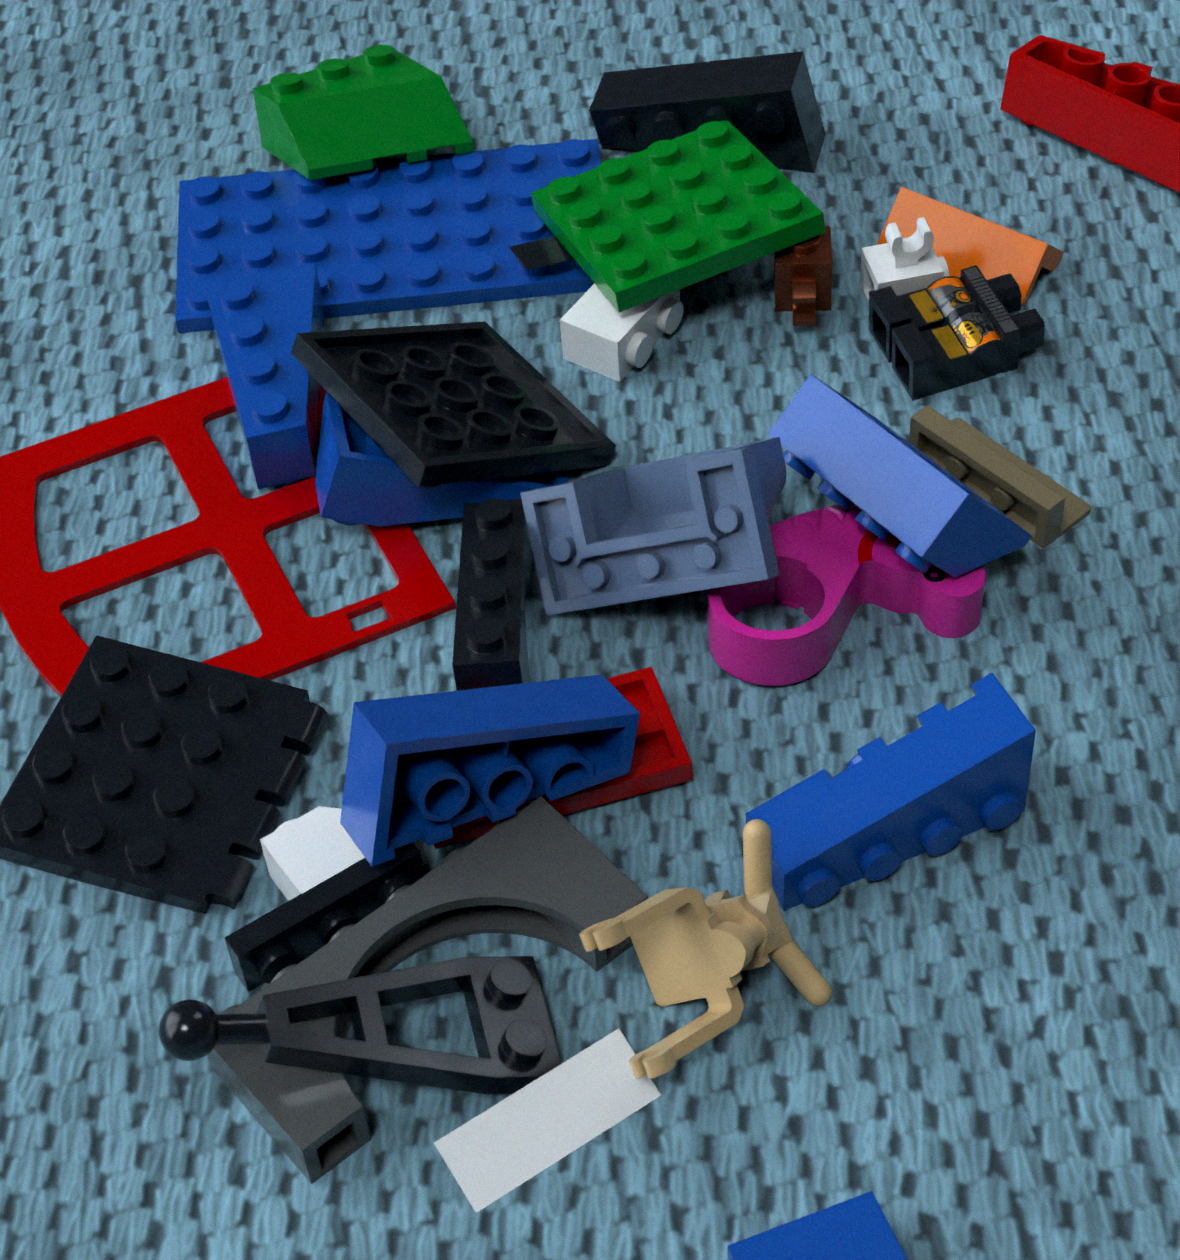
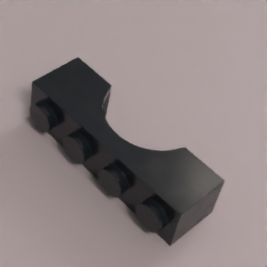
(491, 596)

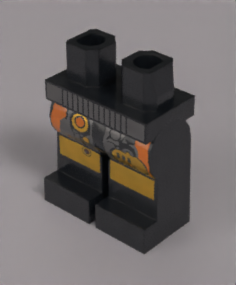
(953, 331)

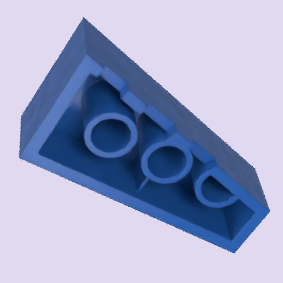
(902, 798)

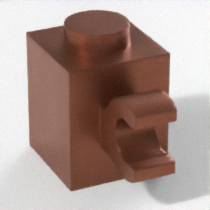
(804, 278)

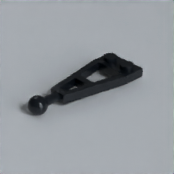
(502, 1004)

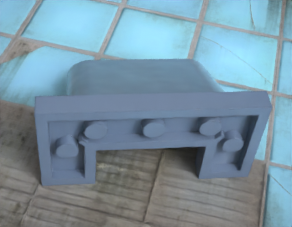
(657, 527)

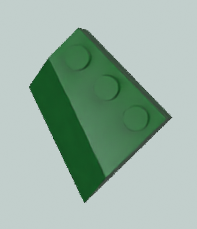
(358, 112)

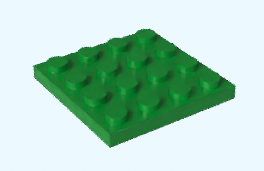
(676, 214)

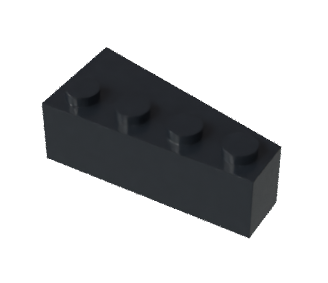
(761, 96)

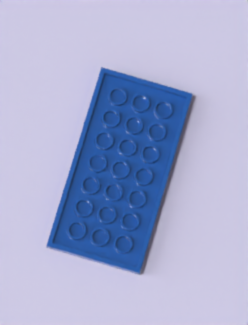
(383, 234)

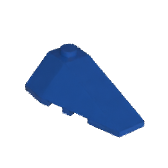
(365, 486)

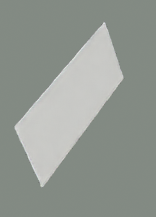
(545, 1120)

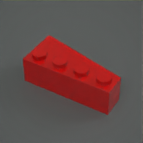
(1098, 105)

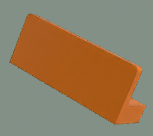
(973, 241)

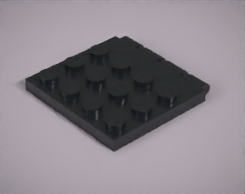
(158, 776)

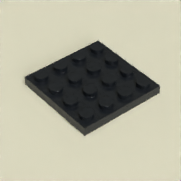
(452, 402)

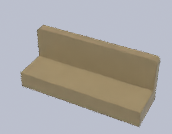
(998, 476)

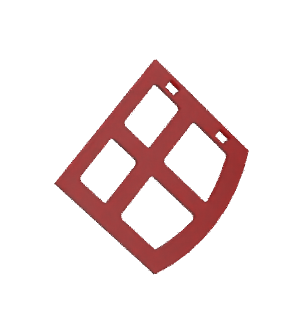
(225, 526)

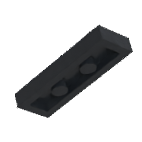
(312, 918)

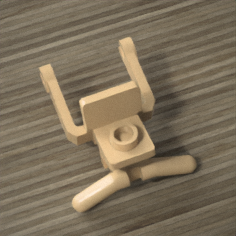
(701, 945)

